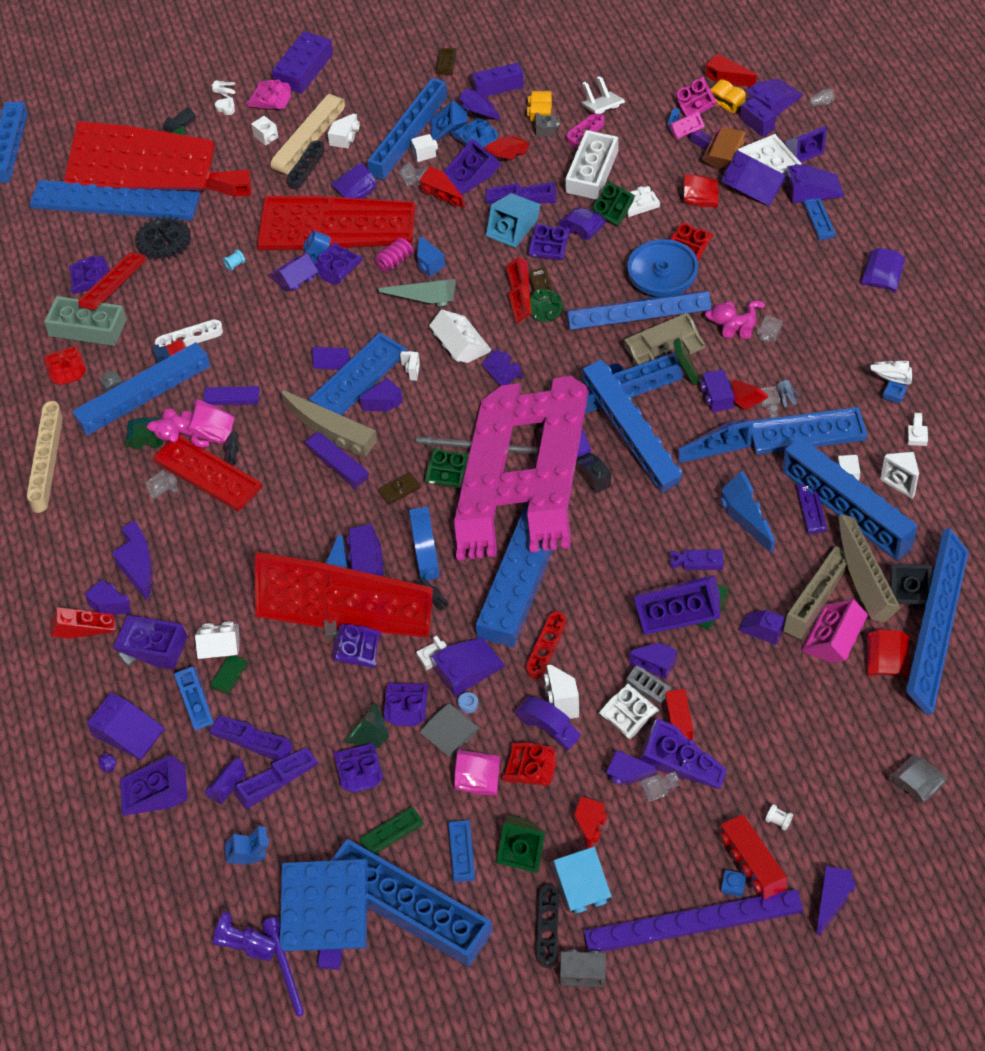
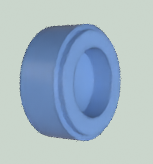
(468, 702)

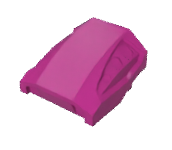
(270, 95)
(696, 97)
(210, 422)
(477, 773)

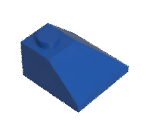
(448, 120)

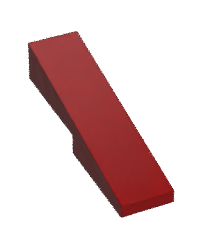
(520, 292)

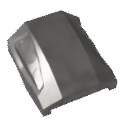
(918, 779)

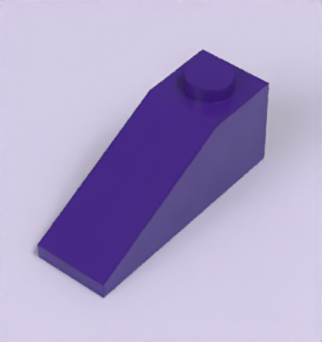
(834, 895)

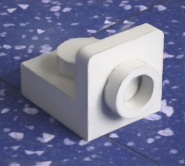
(412, 363)
(425, 654)

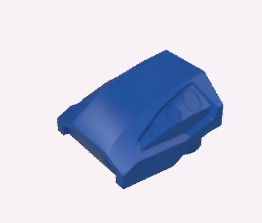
(478, 130)

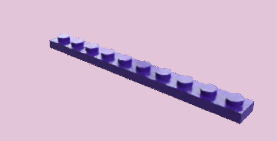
(693, 921)

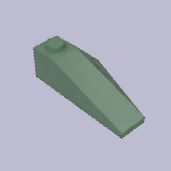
(430, 292)

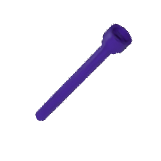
(272, 929)

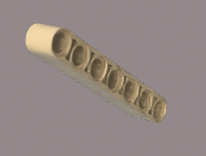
(309, 131)
(44, 457)

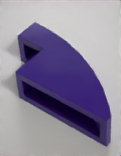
(135, 559)

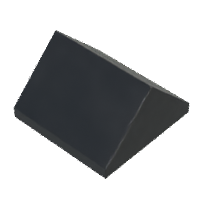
(910, 583)

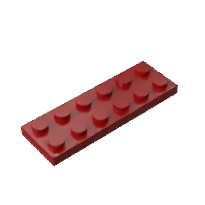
(208, 473)

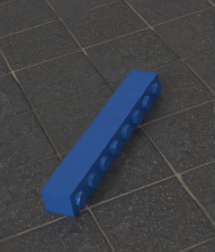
(407, 128)
(638, 309)
(141, 388)
(632, 426)

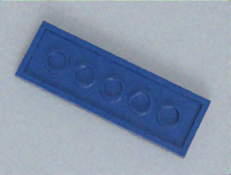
(358, 374)
(818, 428)

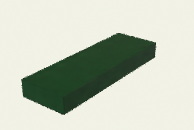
(686, 362)
(392, 831)

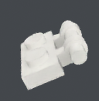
(644, 201)

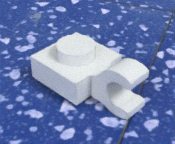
(917, 433)

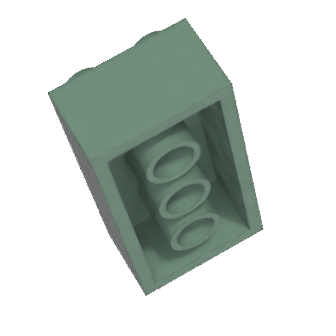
(80, 324)

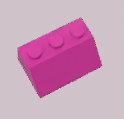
(835, 631)

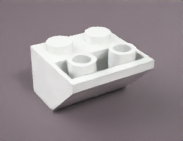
(217, 640)
(562, 691)

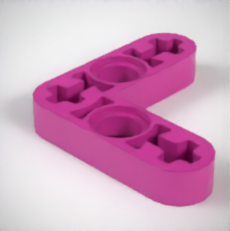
(593, 122)

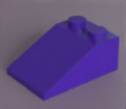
(774, 94)
(471, 167)
(753, 178)
(811, 183)
(152, 641)
(465, 664)
(124, 726)
(154, 787)

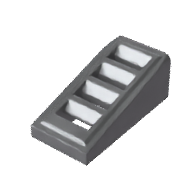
(639, 672)

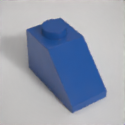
(429, 258)

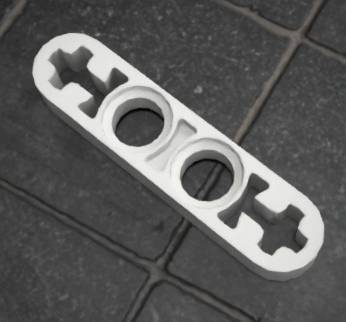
(188, 333)

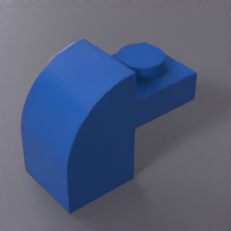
(247, 849)

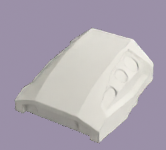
(894, 371)
(628, 711)

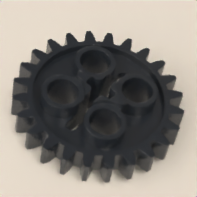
(154, 244)

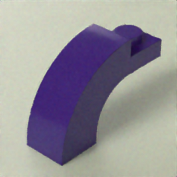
(549, 718)

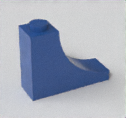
(424, 543)

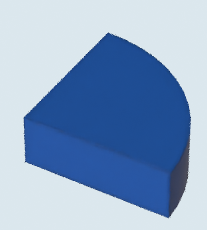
(675, 116)

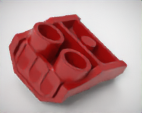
(700, 191)
(693, 238)
(65, 365)
(888, 653)
(530, 764)

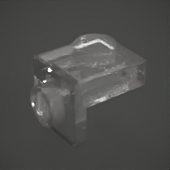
(410, 175)
(769, 329)

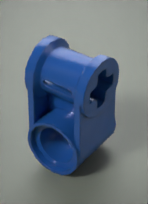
(316, 244)

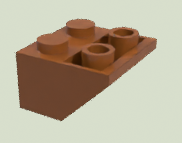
(723, 147)

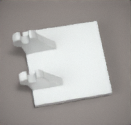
(600, 104)

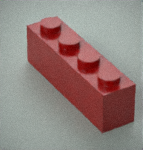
(753, 857)

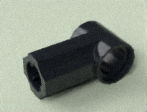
(183, 118)

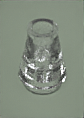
(824, 97)

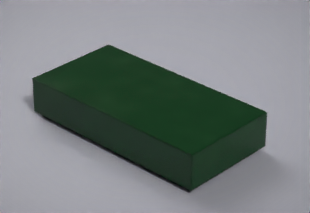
(229, 674)

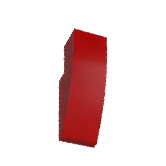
(508, 147)

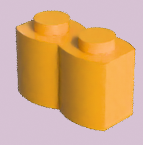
(728, 96)
(540, 103)

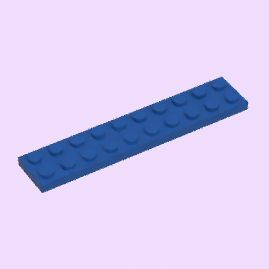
(122, 201)
(937, 622)

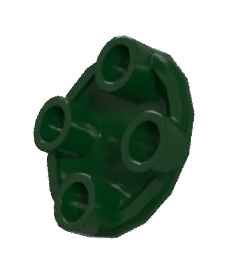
(545, 305)

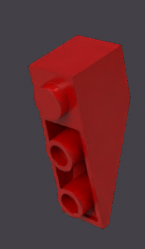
(724, 69)
(232, 183)
(439, 185)
(80, 623)

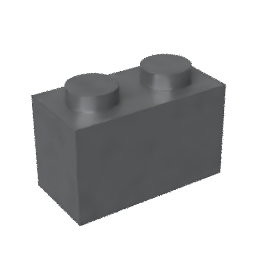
(583, 969)

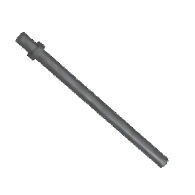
(467, 444)

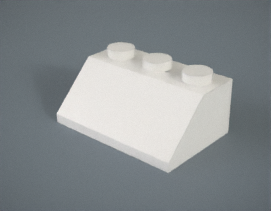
(459, 336)

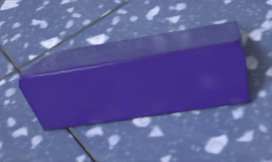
(700, 139)
(330, 357)

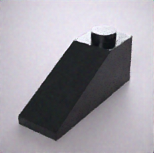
(593, 472)

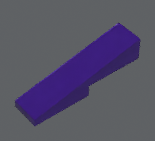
(537, 193)
(336, 458)
(248, 737)
(279, 775)

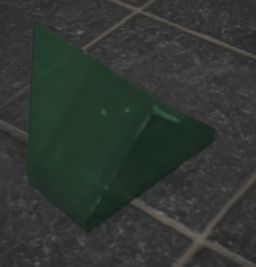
(369, 729)

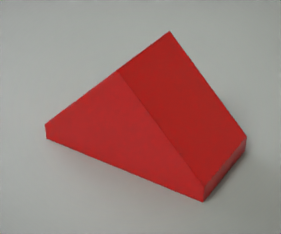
(747, 394)

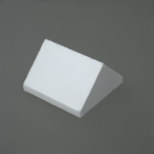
(901, 472)

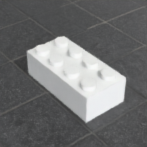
(592, 165)

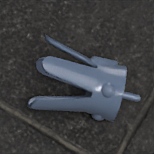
(785, 388)

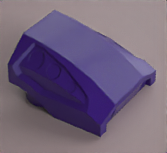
(478, 103)
(355, 182)
(583, 222)
(549, 242)
(336, 263)
(883, 269)
(87, 273)
(356, 645)
(405, 703)
(358, 768)

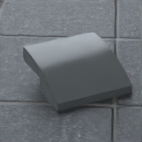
(449, 730)

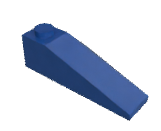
(723, 439)
(740, 506)

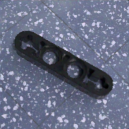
(302, 163)
(548, 925)

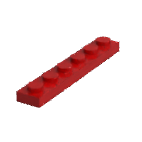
(111, 281)

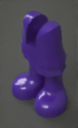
(251, 941)

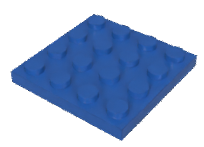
(324, 905)

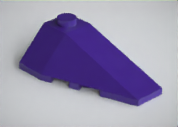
(673, 752)

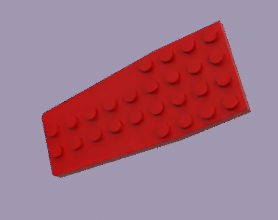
(137, 158)
(347, 221)
(317, 591)

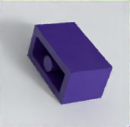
(758, 117)
(717, 391)

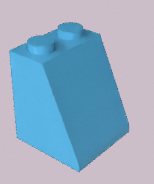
(512, 219)
(580, 880)

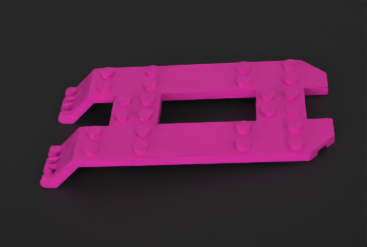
(544, 488)

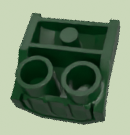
(613, 203)
(139, 435)
(447, 468)

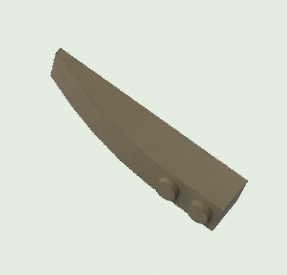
(336, 428)
(866, 573)
(816, 594)

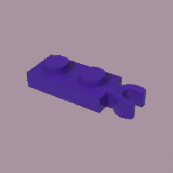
(698, 559)

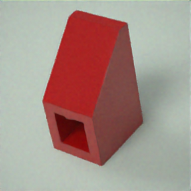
(588, 820)

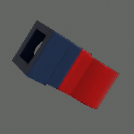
(166, 351)

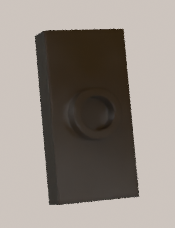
(446, 60)
(540, 279)
(399, 488)

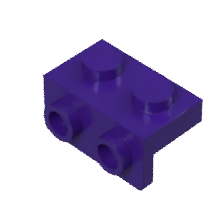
(501, 367)
(226, 781)

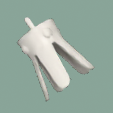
(218, 87)

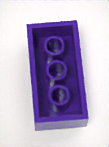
(303, 61)

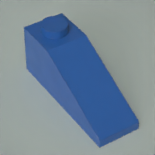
(194, 697)

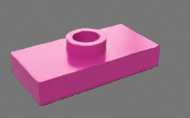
(686, 125)

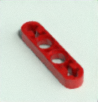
(543, 644)

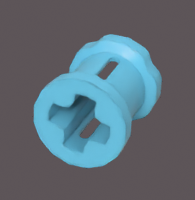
(233, 260)

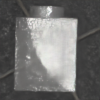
(161, 483)

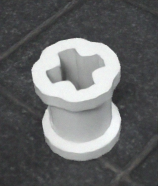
(779, 817)

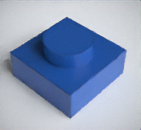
(894, 392)
(733, 883)

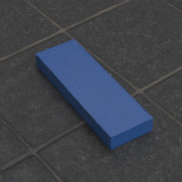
(819, 219)
(461, 851)

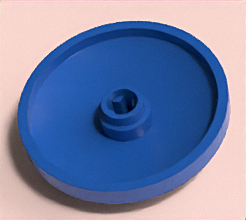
(662, 267)

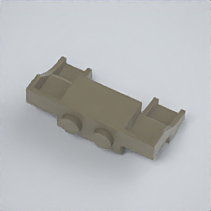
(660, 339)

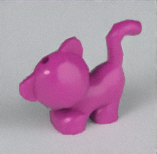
(726, 315)
(172, 425)

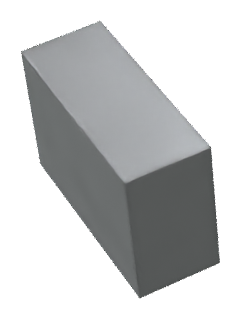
(330, 629)

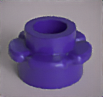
(107, 763)

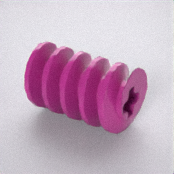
(394, 254)

